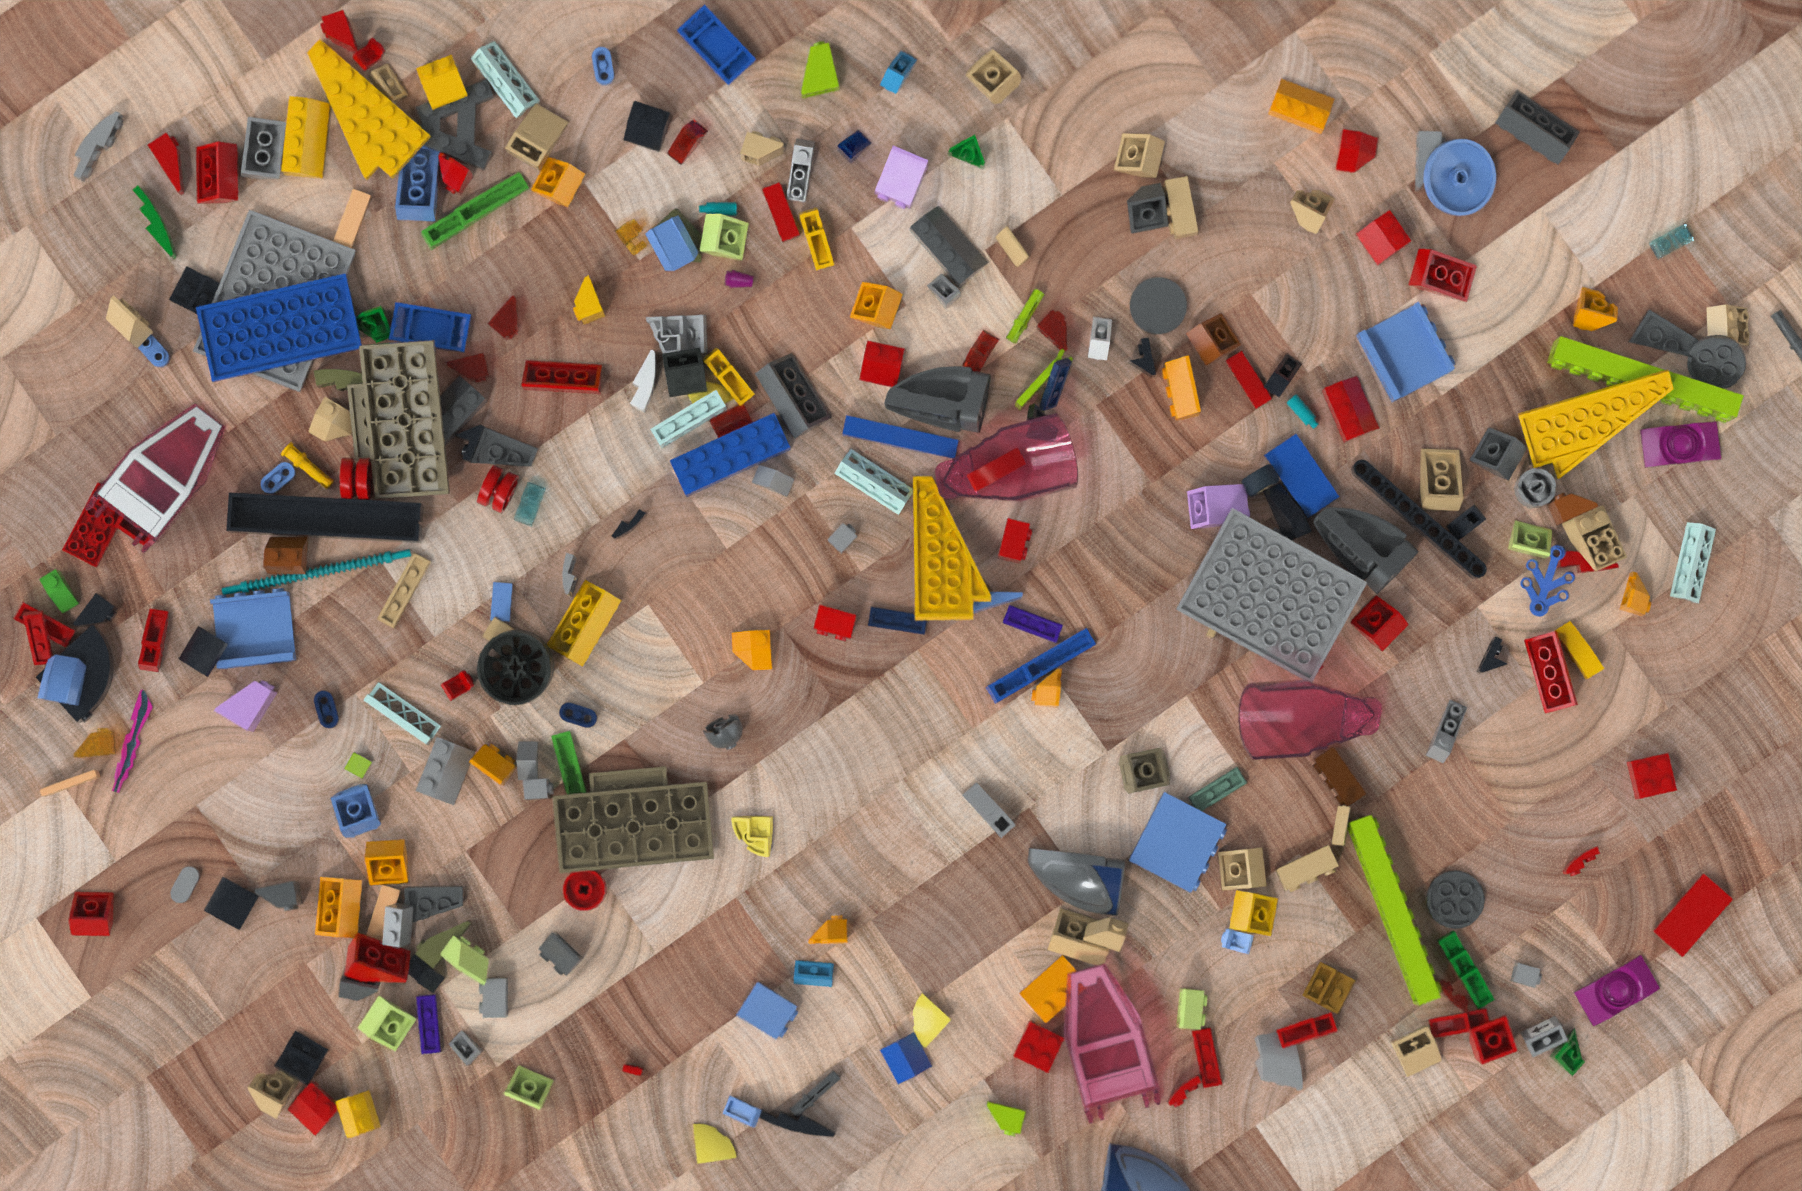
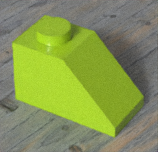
(1007, 1117)

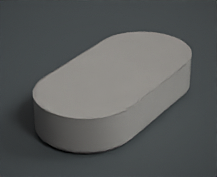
(185, 884)

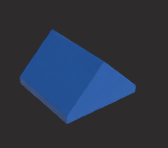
(906, 1058)

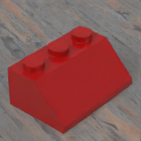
(217, 173)
(1350, 409)

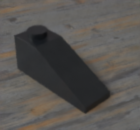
(1286, 513)

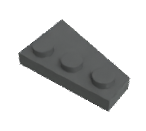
(1662, 335)
(503, 450)
(432, 900)

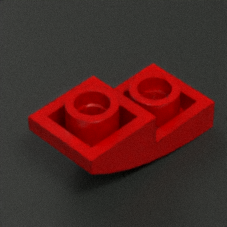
(1576, 864)
(1178, 1096)

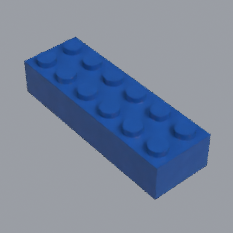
(730, 455)

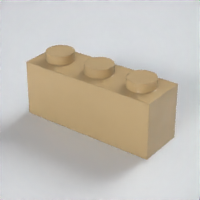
(1180, 207)
(1307, 868)

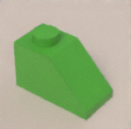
(59, 591)

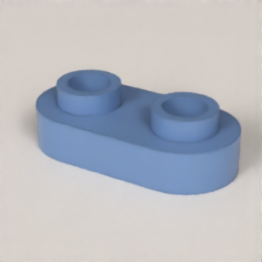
(604, 66)
(152, 350)
(278, 478)

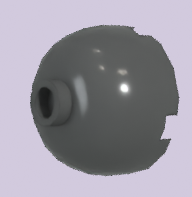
(724, 732)

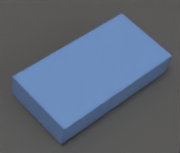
(501, 601)
(742, 1111)

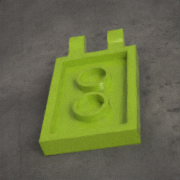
(1038, 383)

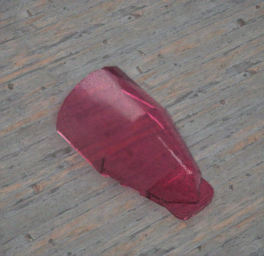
(1048, 467)
(1301, 717)

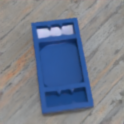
(716, 45)
(423, 323)

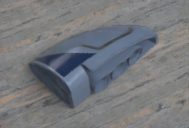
(1138, 1170)

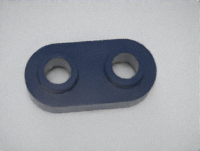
(327, 709)
(578, 715)

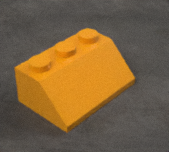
(1301, 106)
(1181, 388)
(338, 907)
(1048, 991)

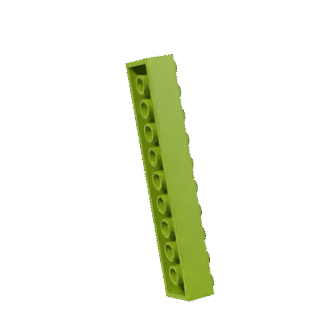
(1617, 369)
(1393, 910)

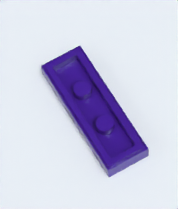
(1032, 624)
(428, 1024)

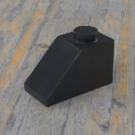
(1282, 375)
(96, 612)

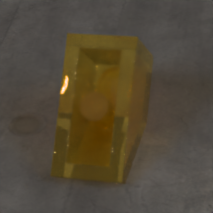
(97, 744)

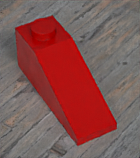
(169, 158)

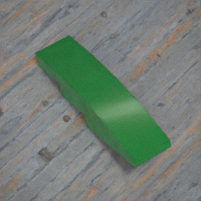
(157, 227)
(1465, 969)

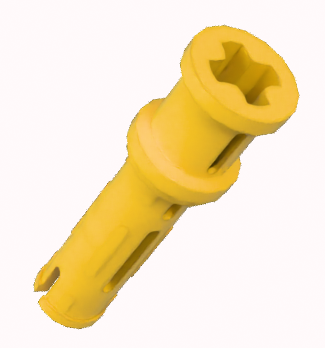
(300, 460)

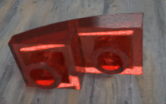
(1458, 1000)

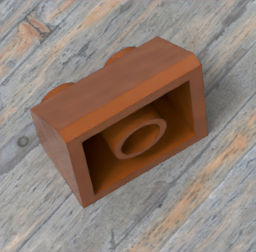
(1213, 339)
(1569, 506)
(286, 555)

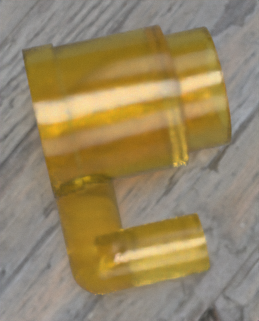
(627, 233)

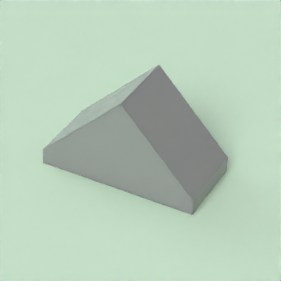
(944, 290)
(773, 480)
(527, 760)
(465, 1048)

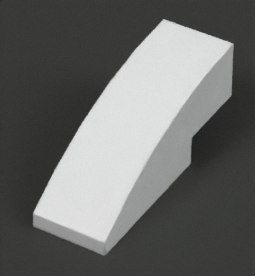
(645, 382)

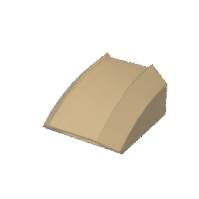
(994, 76)

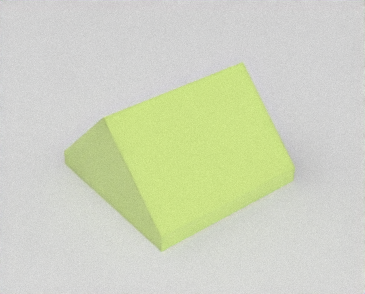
(1530, 539)
(529, 1087)

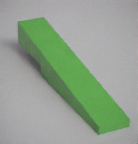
(474, 210)
(568, 763)

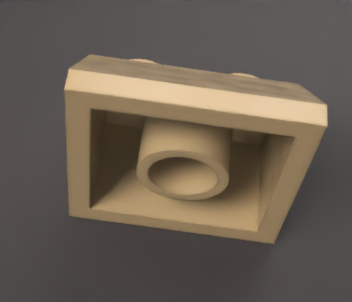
(1139, 155)
(1242, 869)

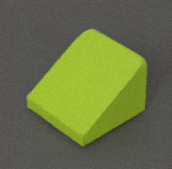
(358, 765)

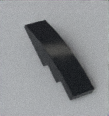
(803, 1125)

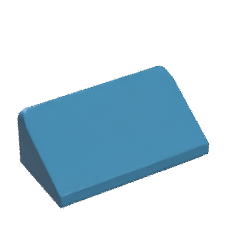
(813, 973)

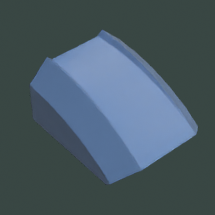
(672, 244)
(62, 680)
(355, 811)

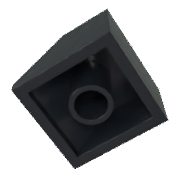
(647, 126)

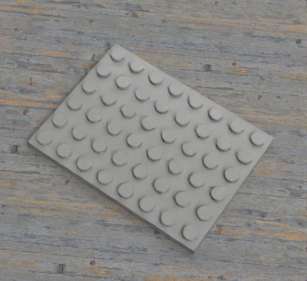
(275, 257)
(1271, 595)

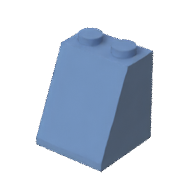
(768, 1011)

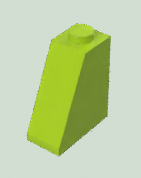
(820, 72)

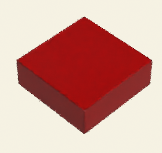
(635, 1070)

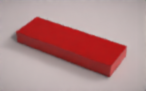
(780, 212)
(1248, 380)
(38, 637)
(1206, 1057)

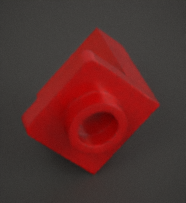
(369, 54)
(458, 685)

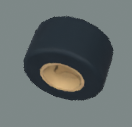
(1260, 480)

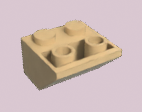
(760, 149)
(128, 321)
(1729, 322)
(1416, 1050)

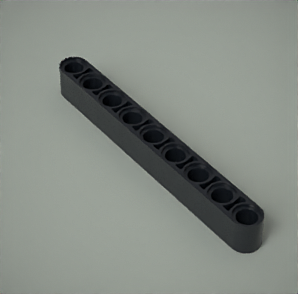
(1428, 521)

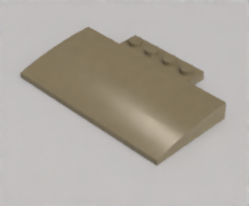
(400, 419)
(632, 822)

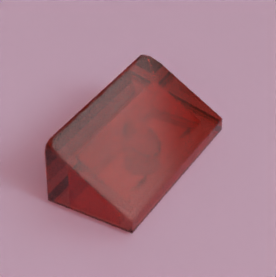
(730, 420)

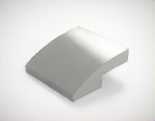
(569, 580)

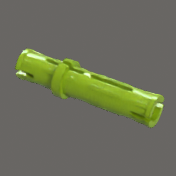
(1021, 322)

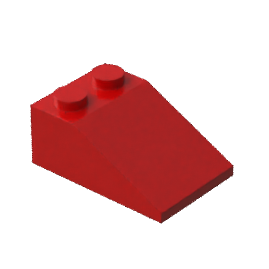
(1442, 274)
(374, 962)

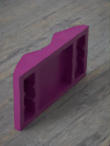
(1680, 444)
(1617, 990)

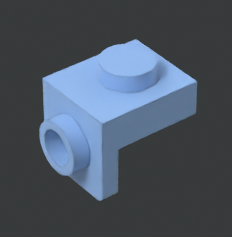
(1237, 941)

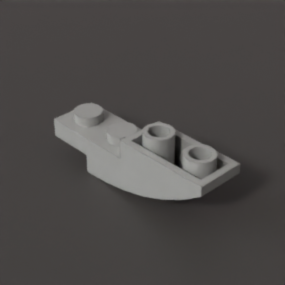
(99, 137)

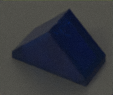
(853, 146)

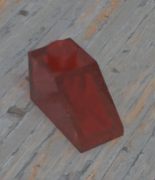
(687, 141)
(506, 319)
(1054, 329)
(980, 351)
(471, 367)

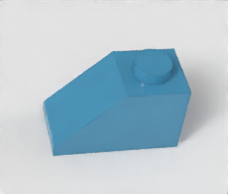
(898, 72)

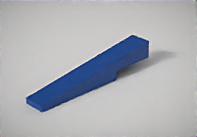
(899, 437)
(1040, 665)

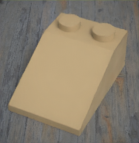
(1440, 480)

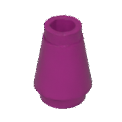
(737, 279)

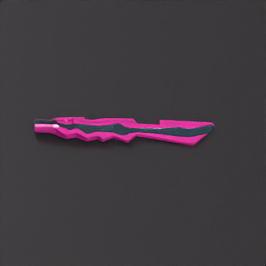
(131, 742)

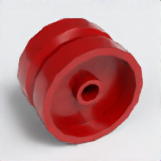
(355, 478)
(497, 489)
(584, 901)

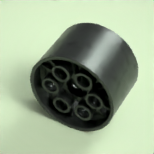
(498, 691)

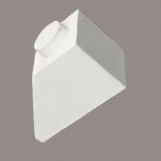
(1100, 338)

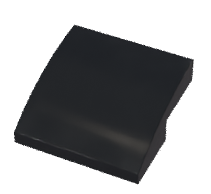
(193, 290)
(203, 651)
(231, 903)
(301, 1058)

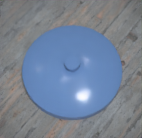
(1459, 177)

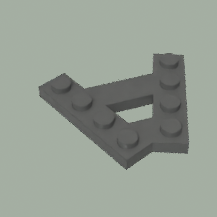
(463, 146)

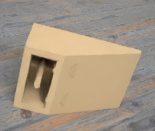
(536, 137)
(1595, 538)

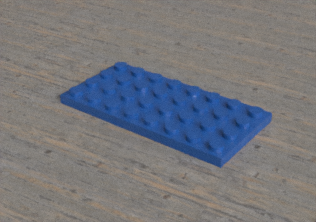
(279, 327)

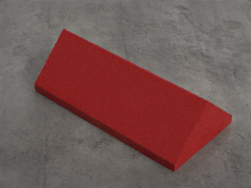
(562, 377)
(1550, 672)

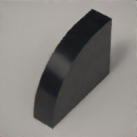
(96, 654)

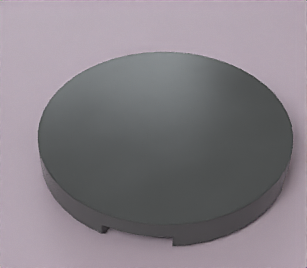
(1158, 305)
(1716, 361)
(1455, 899)

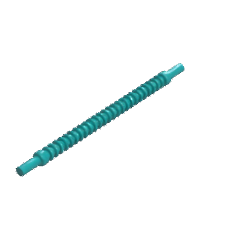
(387, 557)

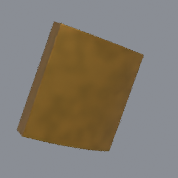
(1329, 988)

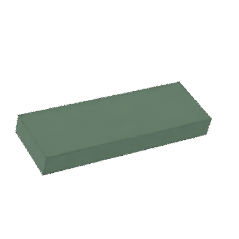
(1217, 789)

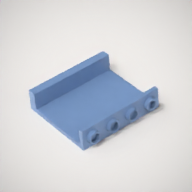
(1406, 352)
(254, 628)
(1178, 842)

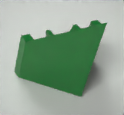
(968, 151)
(374, 324)
(1569, 1054)

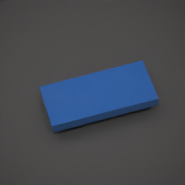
(1301, 476)

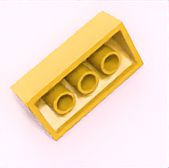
(305, 137)
(583, 623)

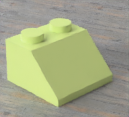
(724, 236)
(467, 958)
(1190, 1009)
(386, 1023)

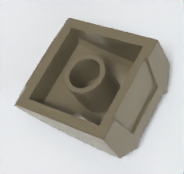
(1144, 770)

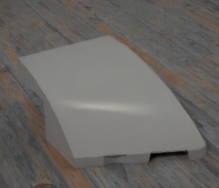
(680, 332)
(1278, 1064)

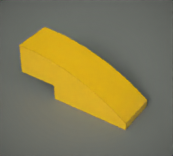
(816, 238)
(728, 376)
(1579, 650)

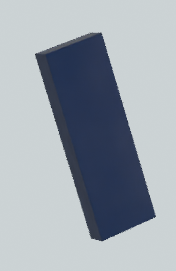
(1055, 384)
(896, 621)

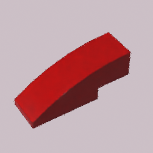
(996, 469)
(1574, 558)
(56, 630)
(153, 640)
(1458, 1022)
(1307, 1030)

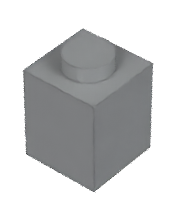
(842, 537)
(1526, 975)

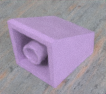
(901, 177)
(1212, 504)
(248, 705)

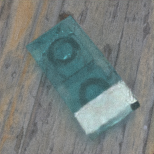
(1671, 241)
(529, 504)

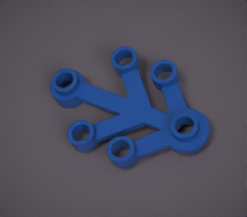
(1546, 584)

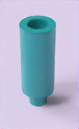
(724, 208)
(1302, 411)

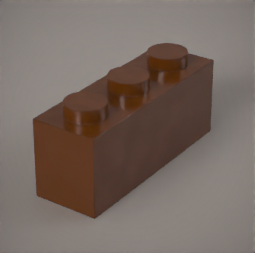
(1338, 777)

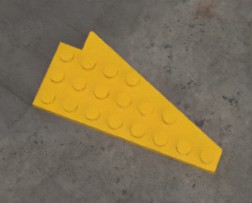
(371, 122)
(1579, 425)
(943, 567)

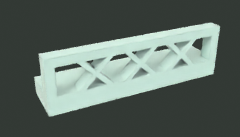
(501, 80)
(688, 419)
(872, 483)
(1690, 561)
(387, 711)

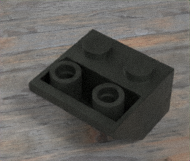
(684, 372)

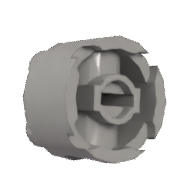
(1535, 488)

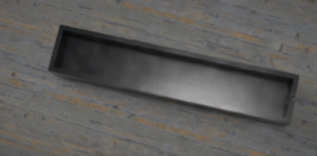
(324, 517)

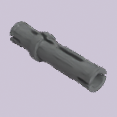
(1789, 333)
(814, 1094)

